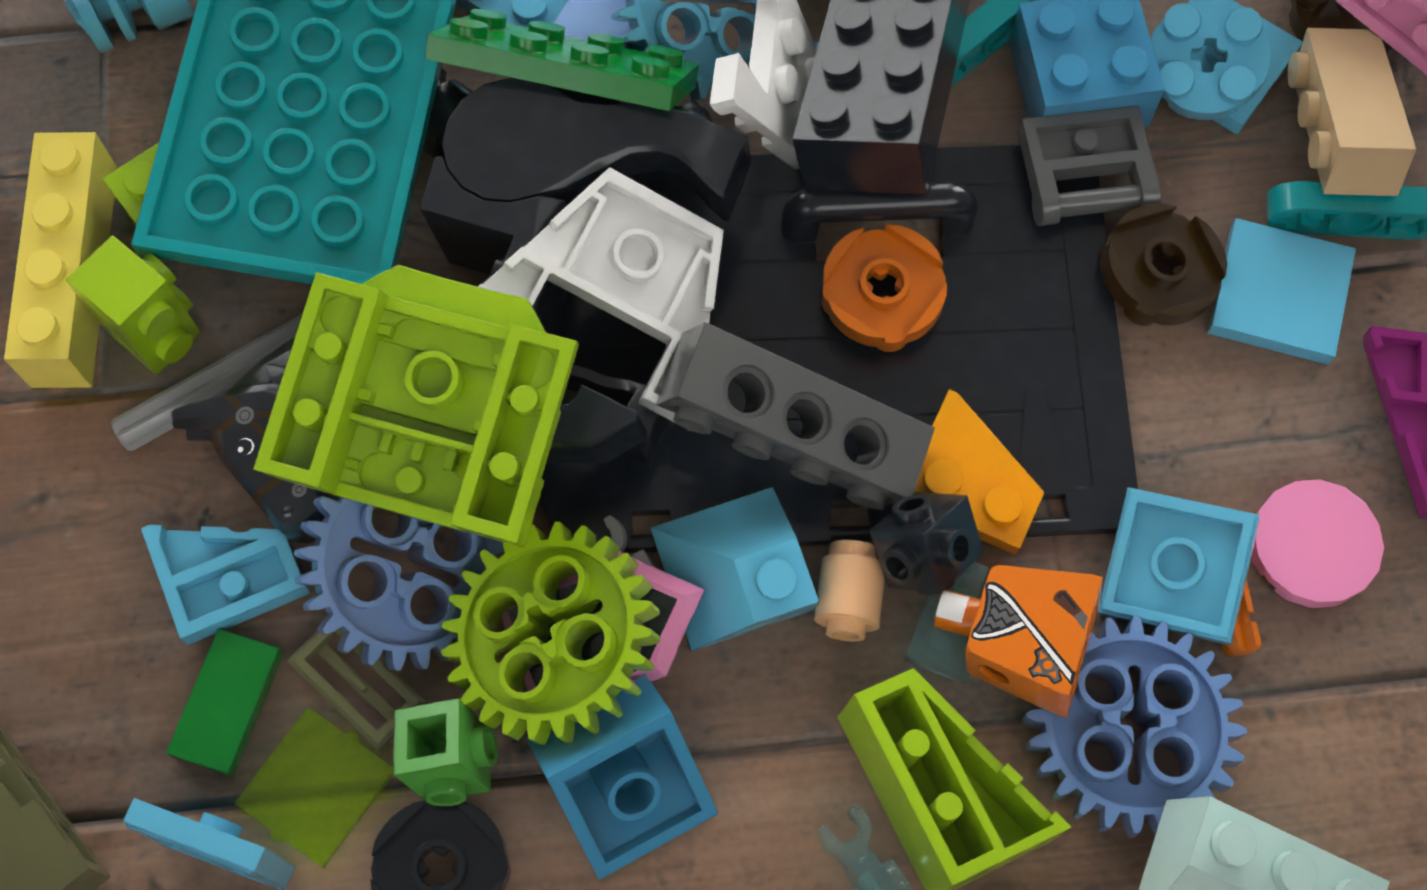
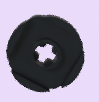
(429, 828)

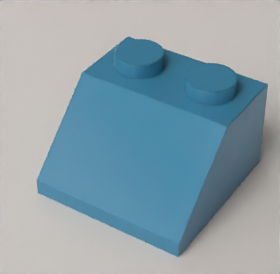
(627, 782)

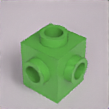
(443, 752)

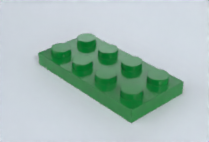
(550, 58)

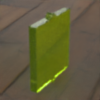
(315, 787)

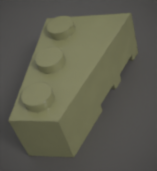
(36, 837)

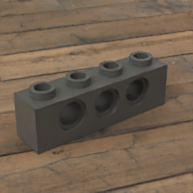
(887, 440)

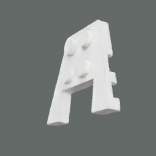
(773, 86)
(628, 257)

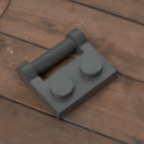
(1087, 147)

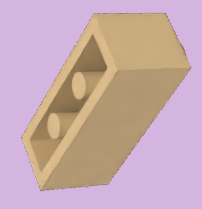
(1351, 112)

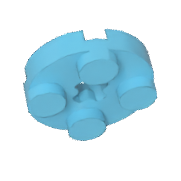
(1234, 33)

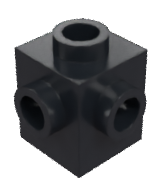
(927, 542)

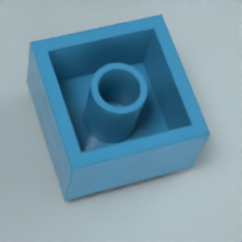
(1085, 57)

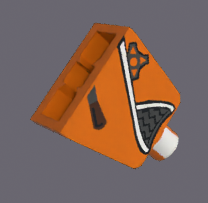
(1026, 631)

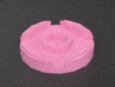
(1317, 543)

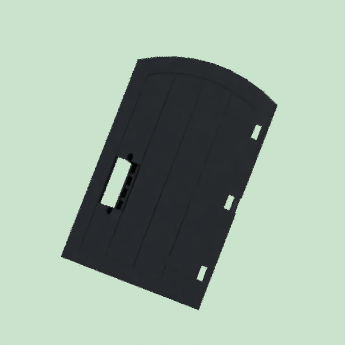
(1018, 338)

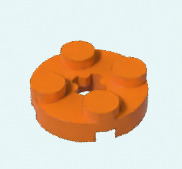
(886, 320)

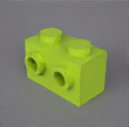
(136, 303)

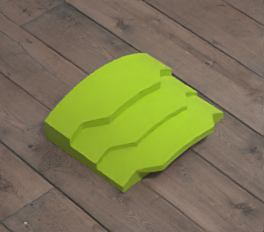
(421, 401)

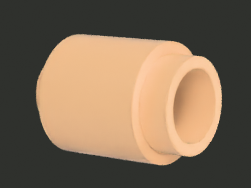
(850, 590)

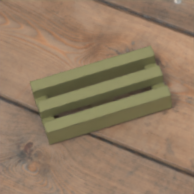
(378, 738)

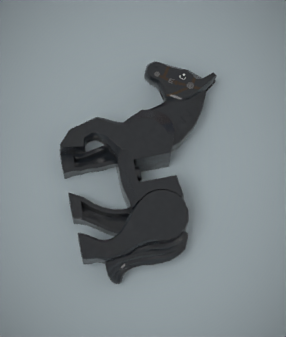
(509, 168)

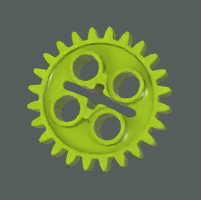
(569, 686)

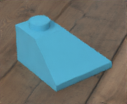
(744, 562)

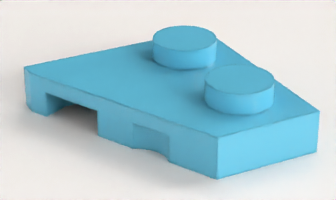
(222, 575)

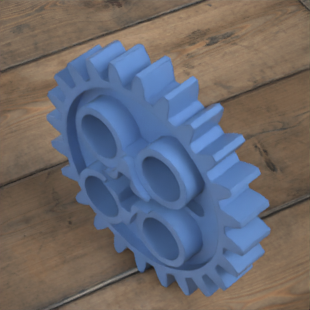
(386, 617)
(1194, 732)

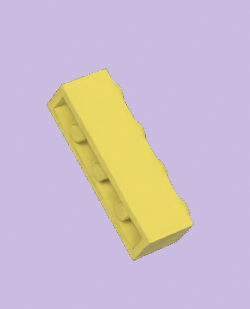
(63, 224)

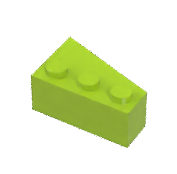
(940, 786)

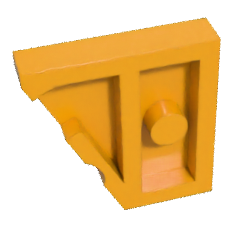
(974, 463)

